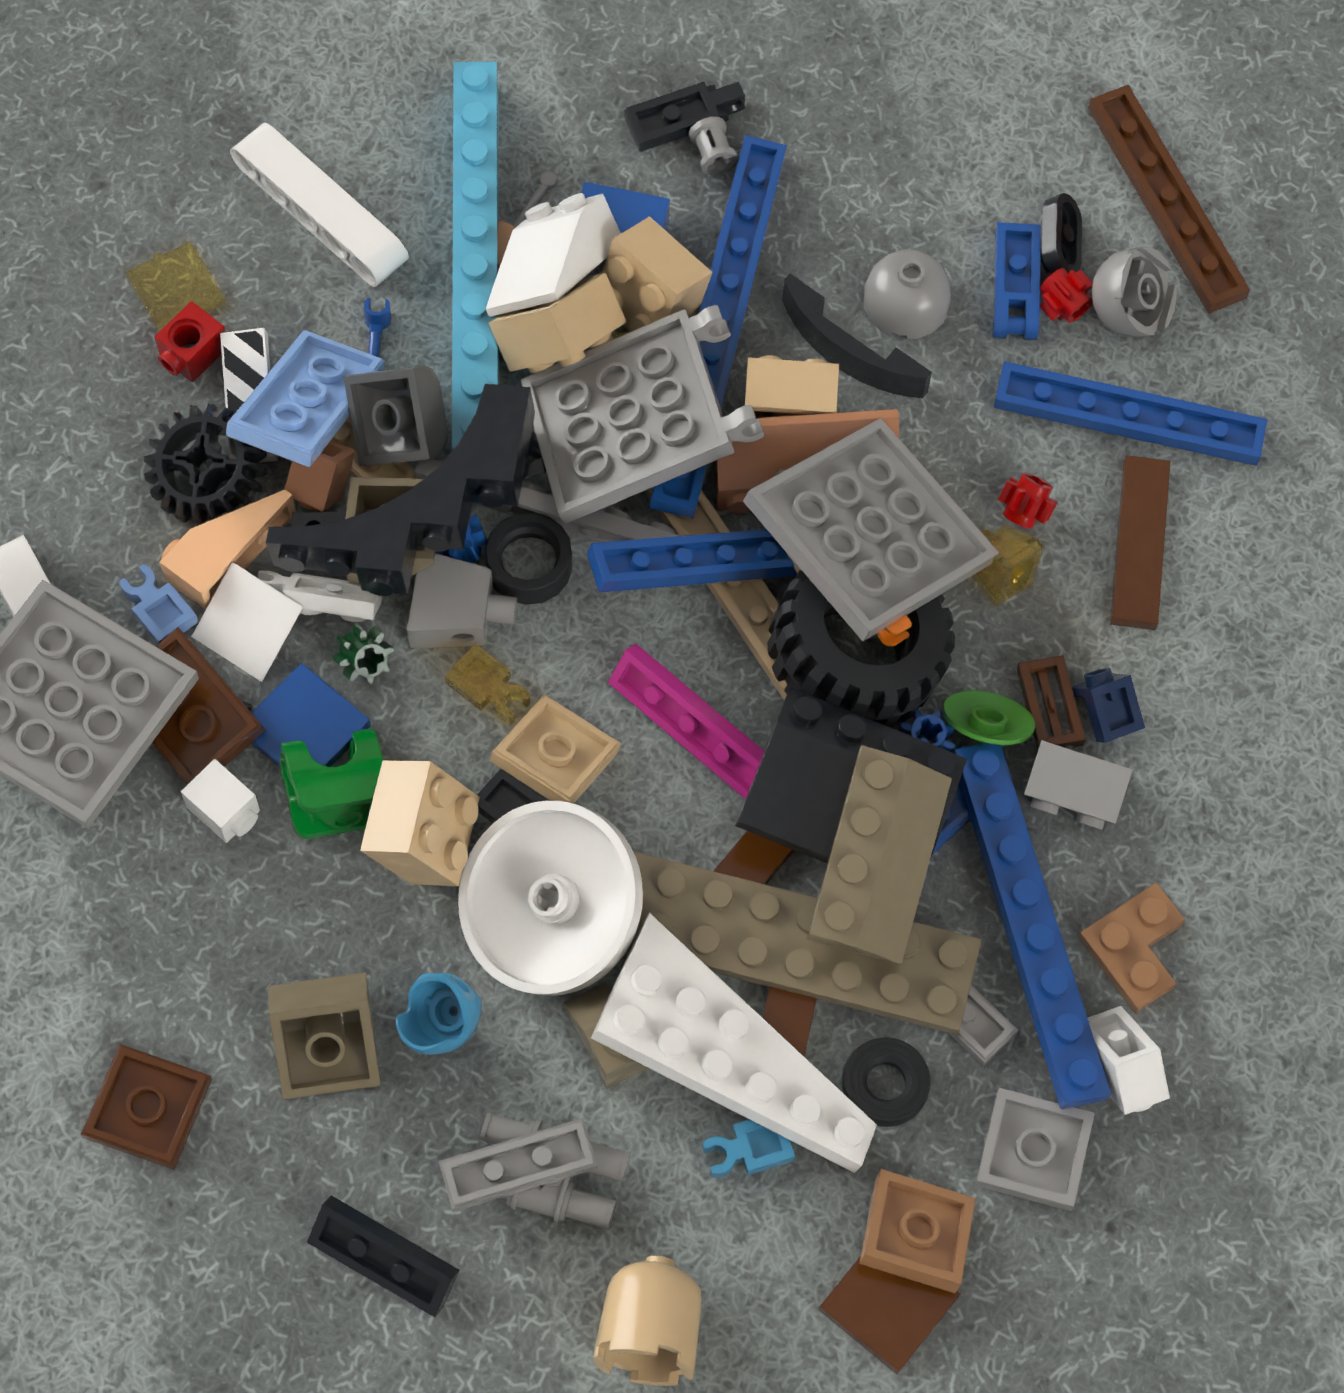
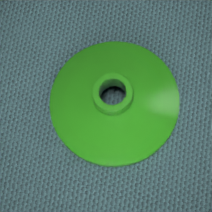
(988, 717)

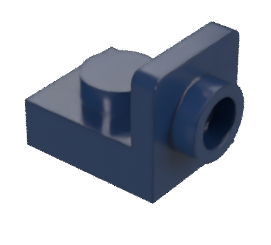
(1110, 704)

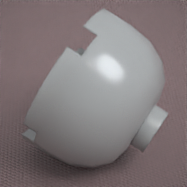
(1134, 292)
(907, 294)

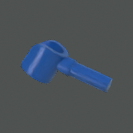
(377, 323)

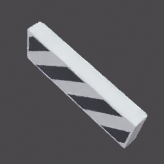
(244, 367)

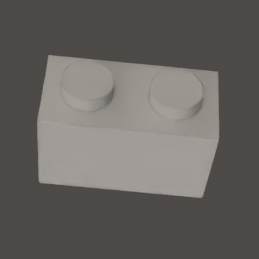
(1078, 784)

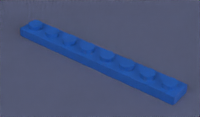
(1031, 928)

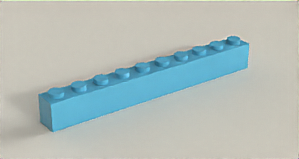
(474, 236)

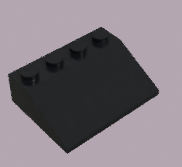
(810, 767)

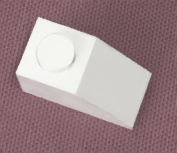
(1129, 1061)

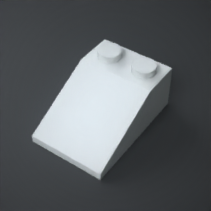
(552, 252)

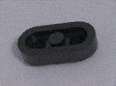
(1061, 234)

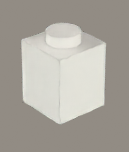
(221, 802)

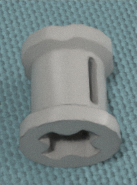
(699, 136)

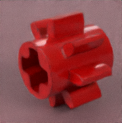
(1066, 295)
(1027, 500)

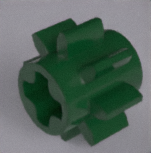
(363, 653)

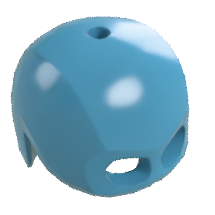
(430, 1019)

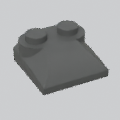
(397, 415)

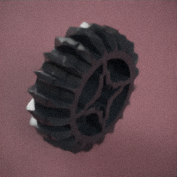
(170, 458)

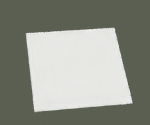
(247, 621)

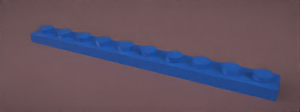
(730, 288)

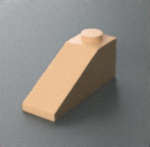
(206, 551)

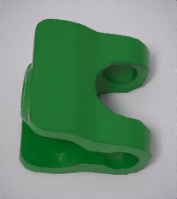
(330, 798)

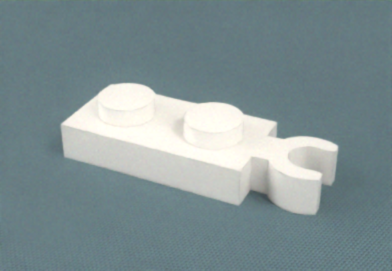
(325, 595)

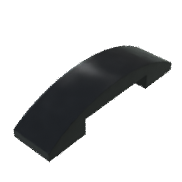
(895, 374)

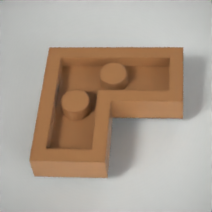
(1123, 941)

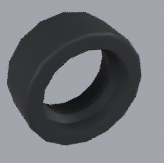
(525, 526)

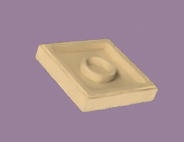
(555, 751)

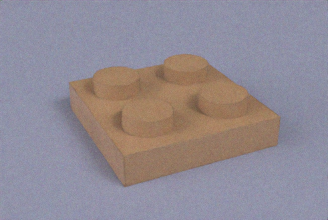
(917, 1231)

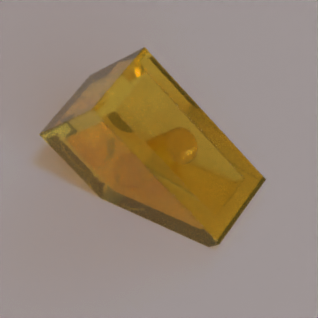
(1013, 567)

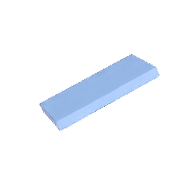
(301, 399)

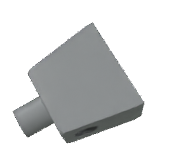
(455, 604)

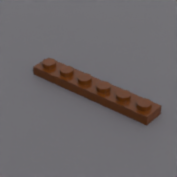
(1168, 199)

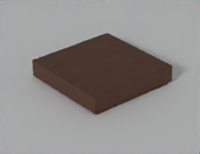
(146, 1106)
(886, 1312)

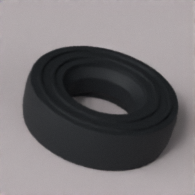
(897, 1054)

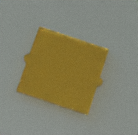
(172, 282)

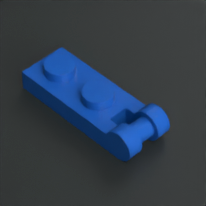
(1017, 279)

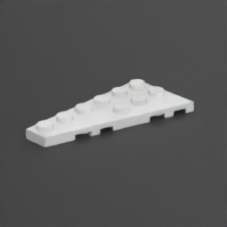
(704, 1036)

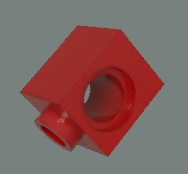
(189, 325)

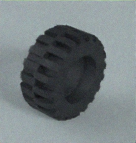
(817, 667)

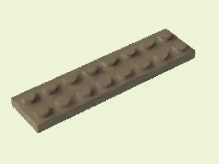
(762, 938)

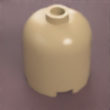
(650, 1323)

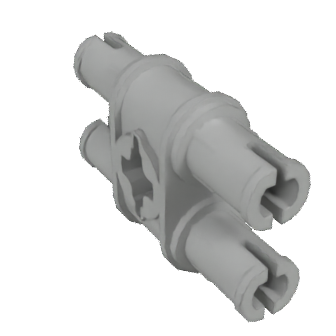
(560, 1197)

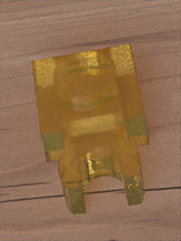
(484, 680)

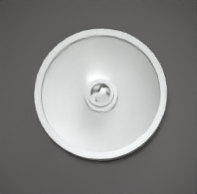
(550, 898)

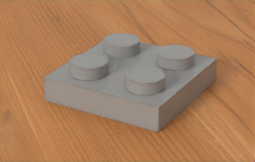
(1034, 1149)

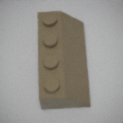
(880, 856)

